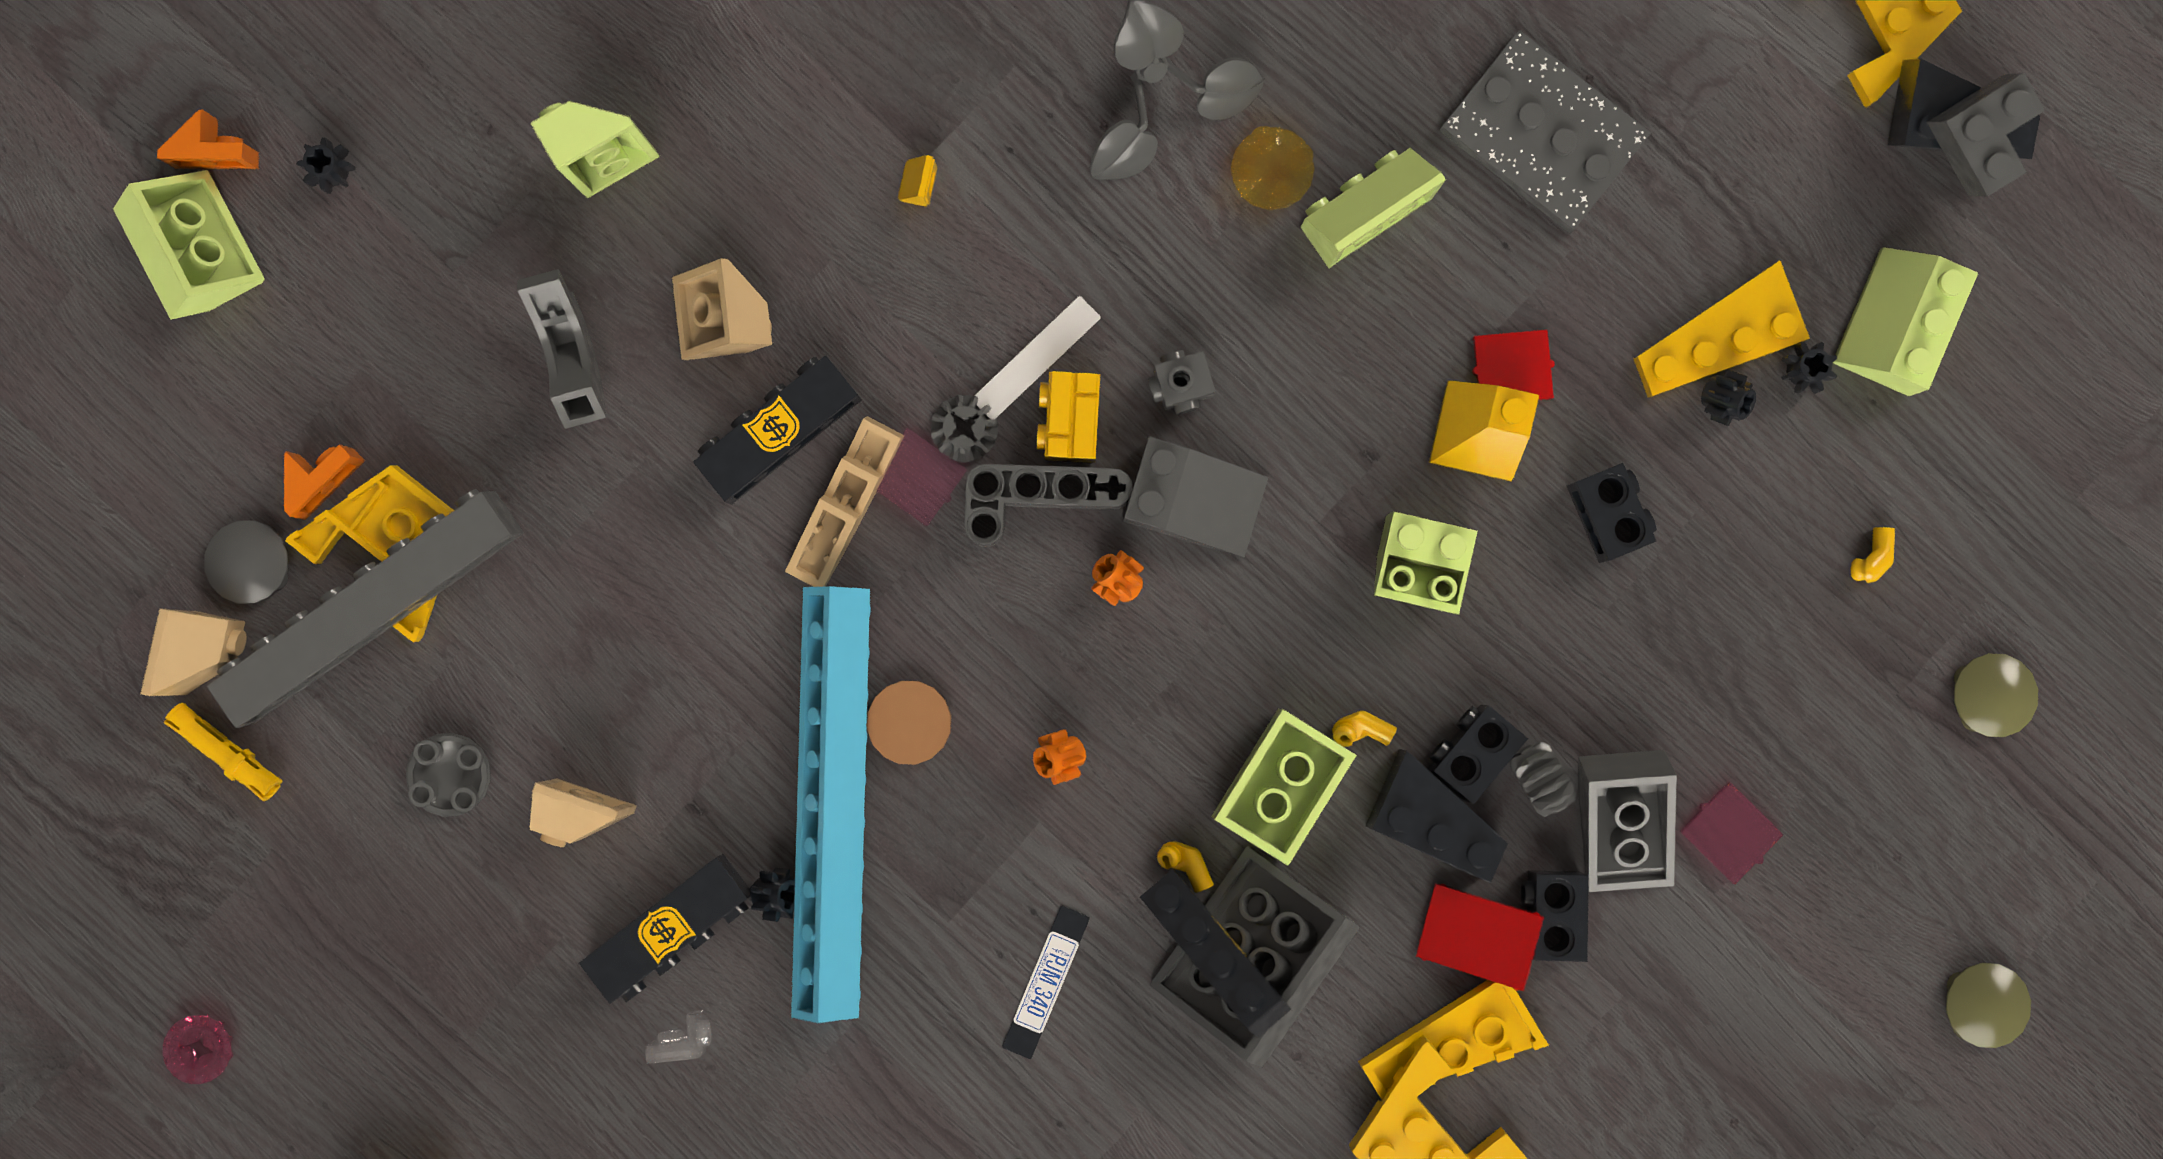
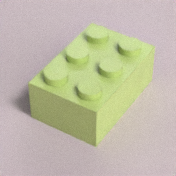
(1283, 786)

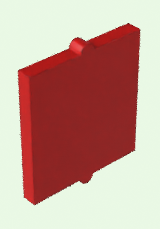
(1515, 362)

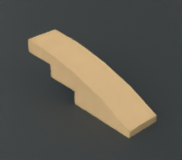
(844, 503)

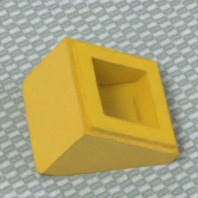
(918, 180)

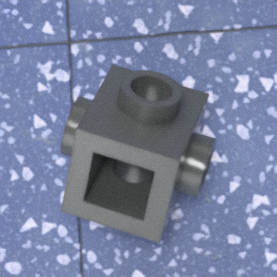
(1192, 370)

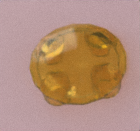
(1272, 168)

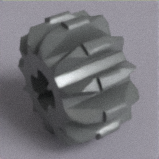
(1542, 779)

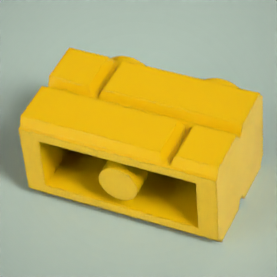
(1071, 416)

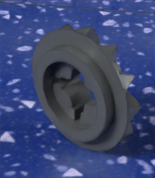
(963, 448)

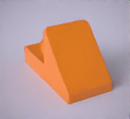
(200, 147)
(309, 487)

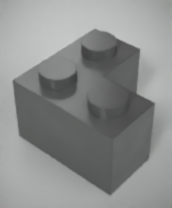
(1976, 133)

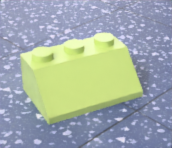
(592, 145)
(1370, 204)
(187, 242)
(1905, 319)

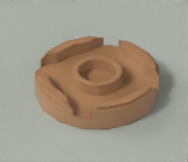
(909, 722)

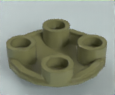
(1995, 695)
(1987, 1005)

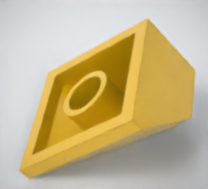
(1483, 428)

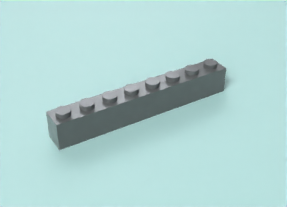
(364, 608)

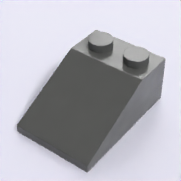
(1195, 497)
(1628, 819)

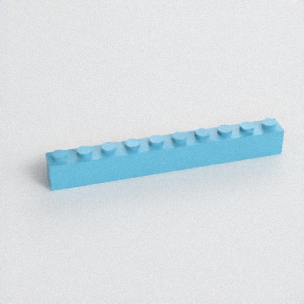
(830, 804)

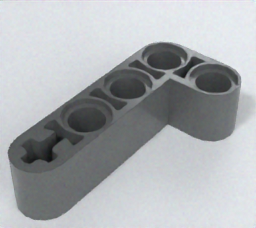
(1047, 497)

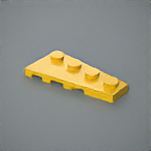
(1735, 330)
(1467, 1033)

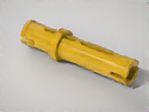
(235, 762)

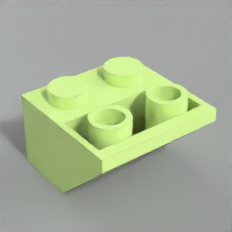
(1423, 562)

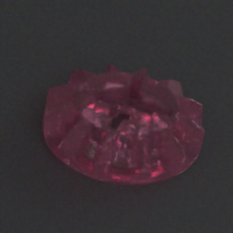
(182, 1060)

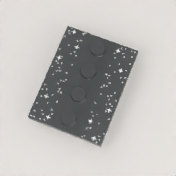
(1545, 131)

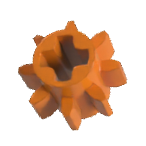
(1117, 578)
(1059, 757)

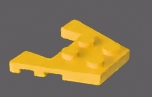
(1904, 33)
(376, 517)
(1407, 1130)

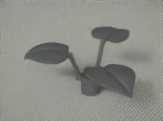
(1142, 45)

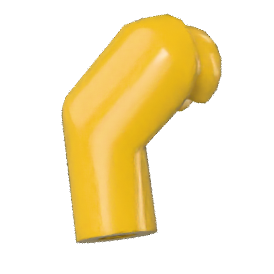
(1879, 559)
(1362, 724)
(1186, 859)

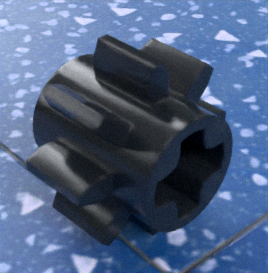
(320, 156)
(1819, 363)
(1728, 397)
(774, 894)

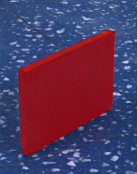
(1480, 936)

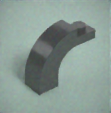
(567, 347)

